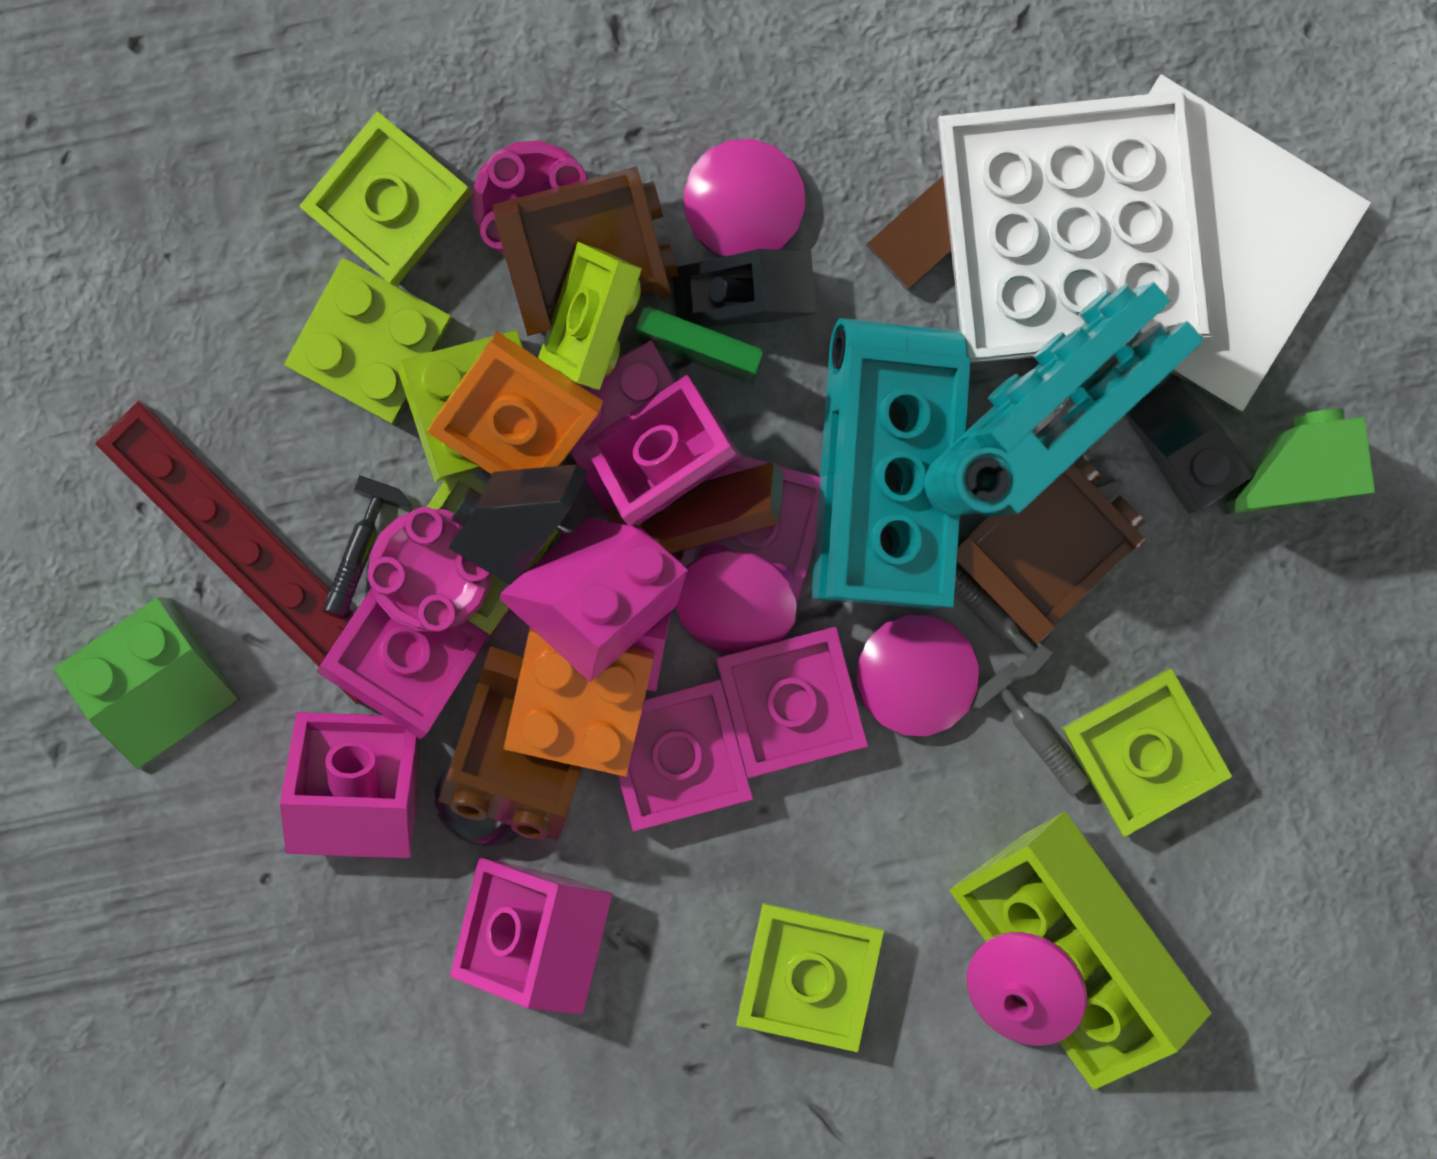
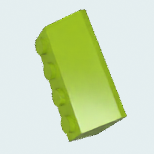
(1064, 893)

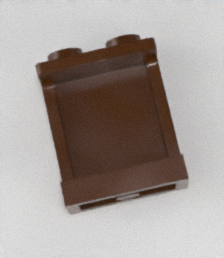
(602, 212)
(1051, 550)
(500, 783)

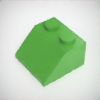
(1309, 464)
(147, 682)

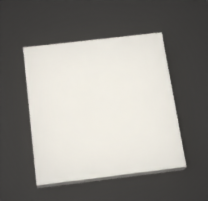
(1069, 206)
(1266, 244)

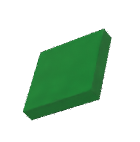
(699, 345)

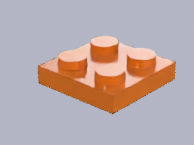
(514, 411)
(577, 720)

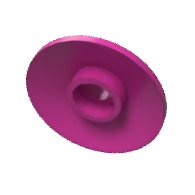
(1036, 972)

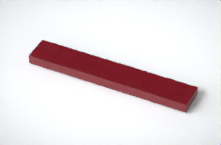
(224, 529)

